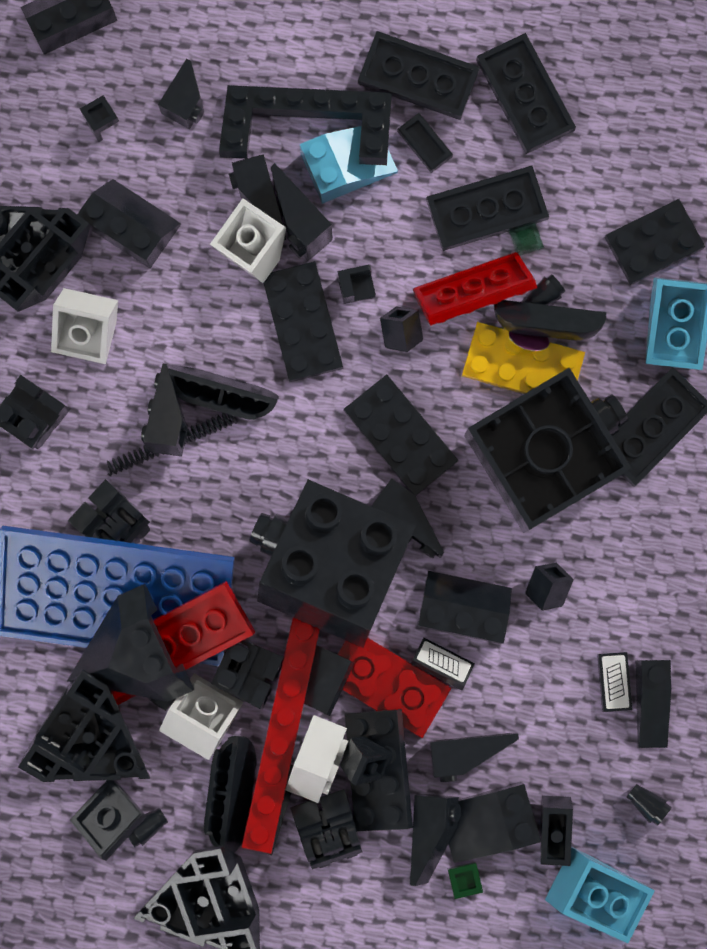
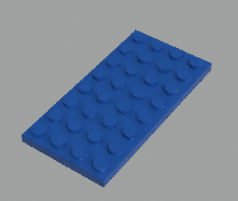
(65, 584)

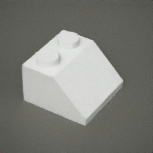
(251, 240)
(83, 325)
(201, 717)

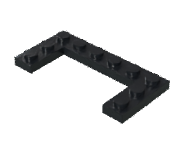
(246, 101)

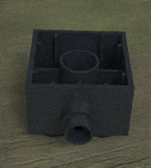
(550, 448)
(330, 561)

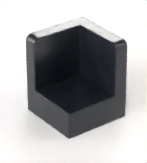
(99, 116)
(356, 284)
(401, 329)
(549, 586)

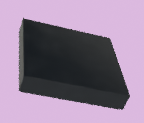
(327, 680)
(108, 818)

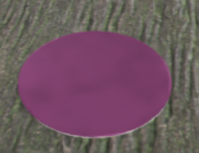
(529, 342)

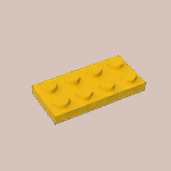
(504, 364)

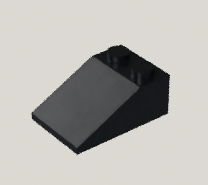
(304, 223)
(494, 823)

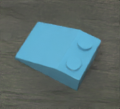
(335, 165)
(677, 324)
(599, 896)

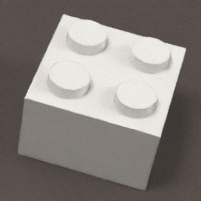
(317, 759)

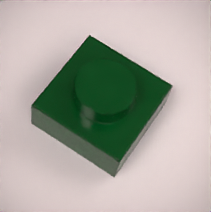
(465, 880)

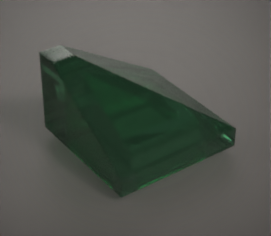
(526, 239)

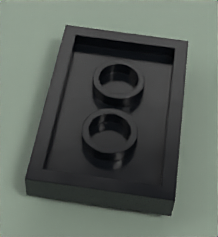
(654, 241)

